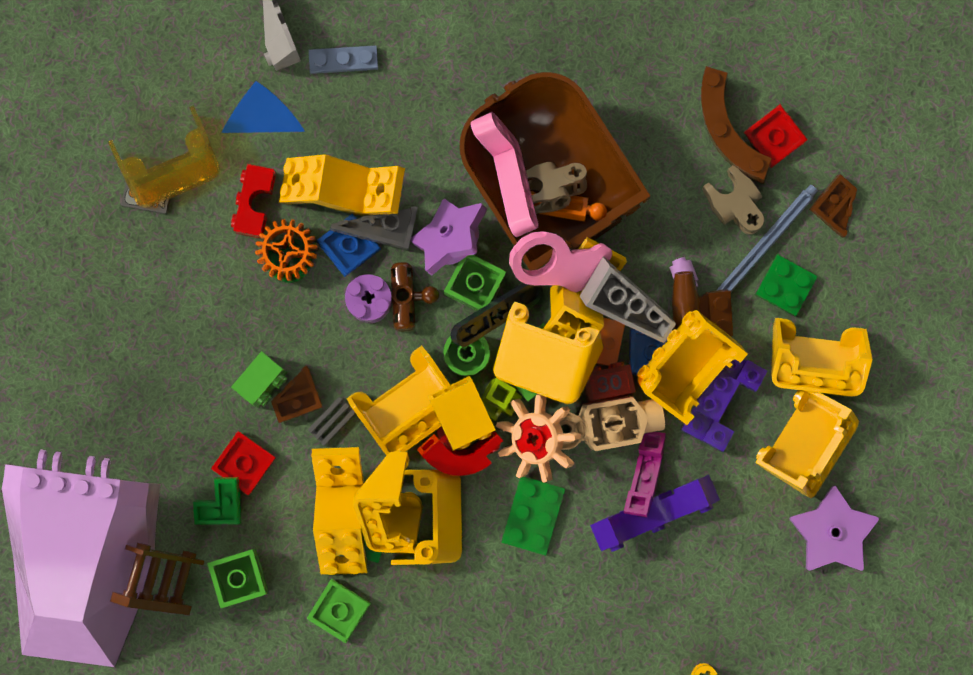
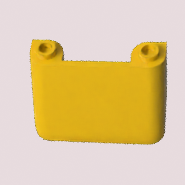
(820, 363)
(809, 442)
(385, 514)

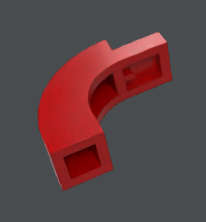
(459, 461)

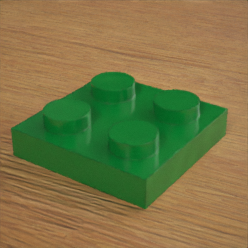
(786, 285)

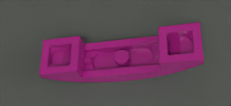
(646, 474)

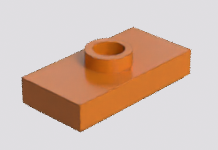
(611, 339)

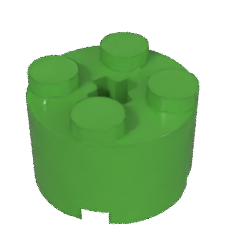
(472, 365)

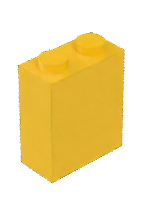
(461, 413)

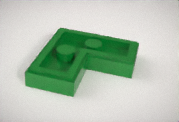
(225, 507)

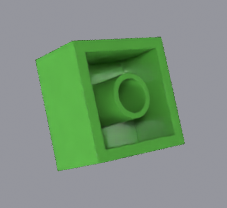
(474, 282)
(260, 380)
(238, 578)

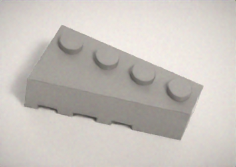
(623, 301)

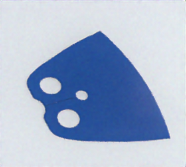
(261, 112)

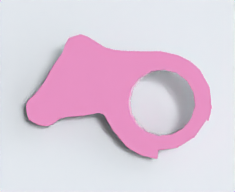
(565, 268)

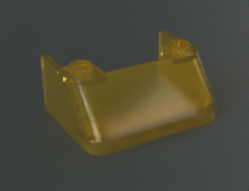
(174, 175)

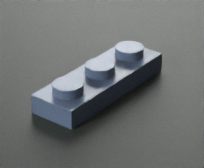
(343, 59)

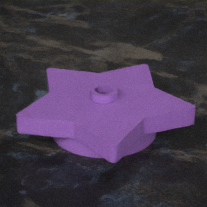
(449, 235)
(817, 528)

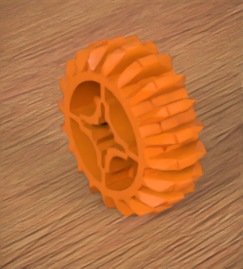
(296, 253)

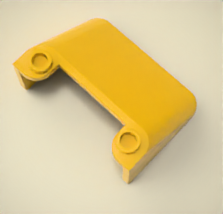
(546, 360)
(404, 412)

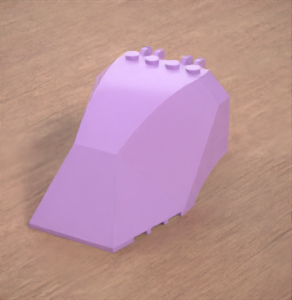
(72, 556)

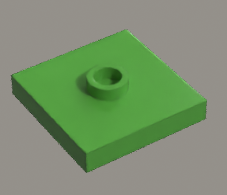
(338, 610)

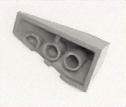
(277, 37)

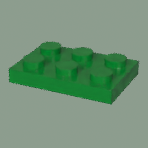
(533, 515)

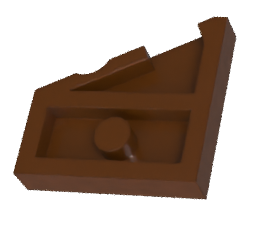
(835, 204)
(297, 397)

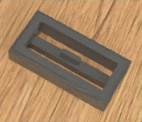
(345, 406)

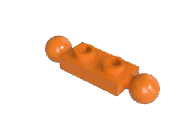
(578, 209)

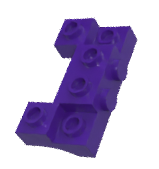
(716, 399)

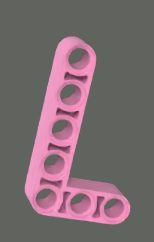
(510, 172)

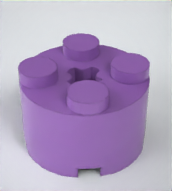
(357, 291)

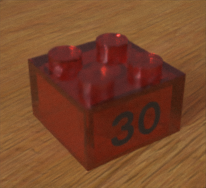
(609, 383)

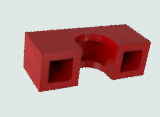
(255, 181)

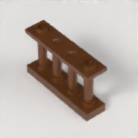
(160, 601)

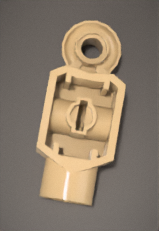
(614, 422)

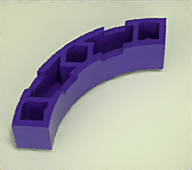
(665, 507)

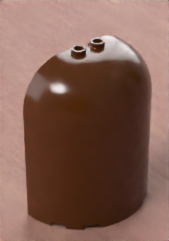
(562, 127)

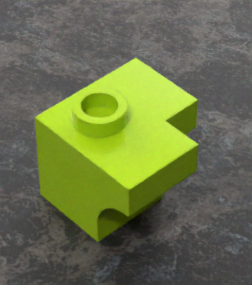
(498, 398)

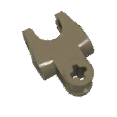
(556, 185)
(738, 204)

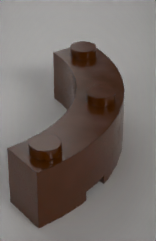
(722, 133)

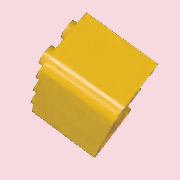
(688, 364)

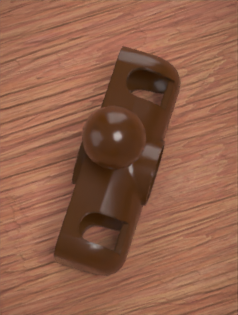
(403, 308)

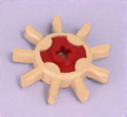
(525, 439)

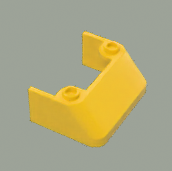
(447, 518)

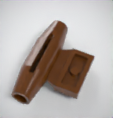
(712, 304)

